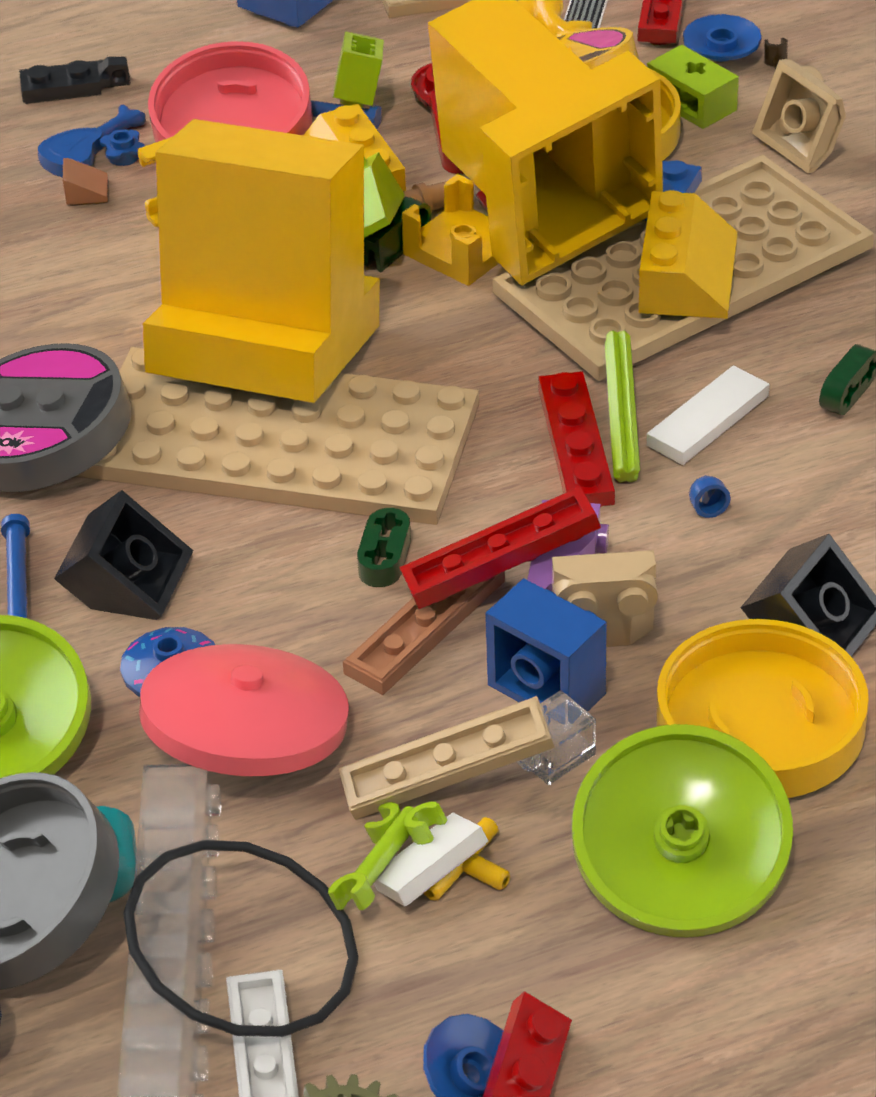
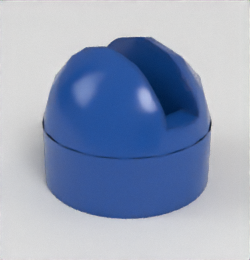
(714, 499)

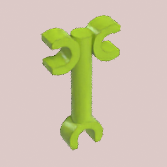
(389, 837)

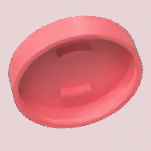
(233, 86)

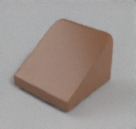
(84, 183)

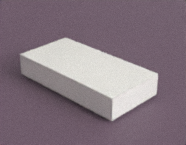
(425, 864)

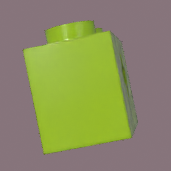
(358, 69)
(703, 86)

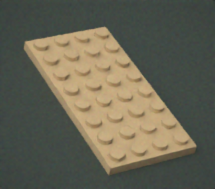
(781, 240)
(349, 452)

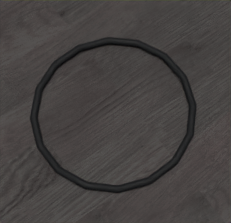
(207, 1019)

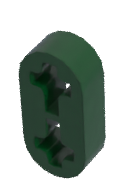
(848, 380)
(392, 548)

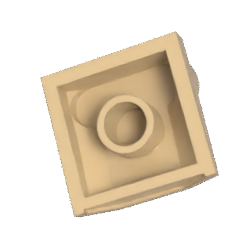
(800, 115)
(614, 588)

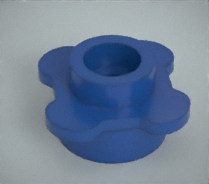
(122, 146)

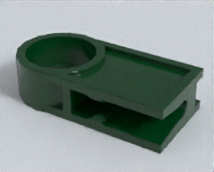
(387, 243)

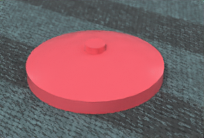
(243, 710)

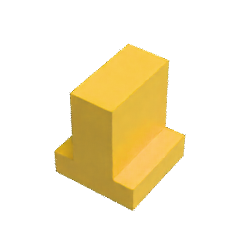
(543, 134)
(260, 260)

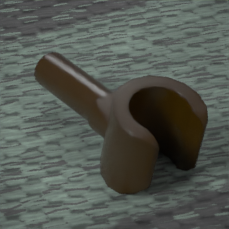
(775, 52)

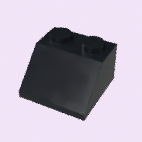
(124, 560)
(817, 590)

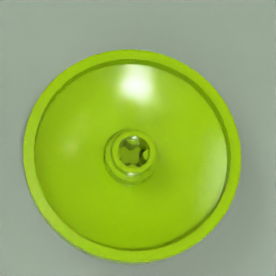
(41, 698)
(682, 830)

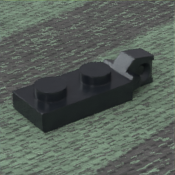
(72, 80)

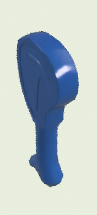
(84, 143)

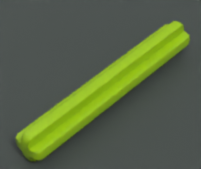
(622, 406)

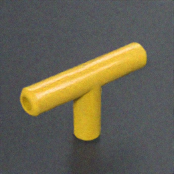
(475, 866)

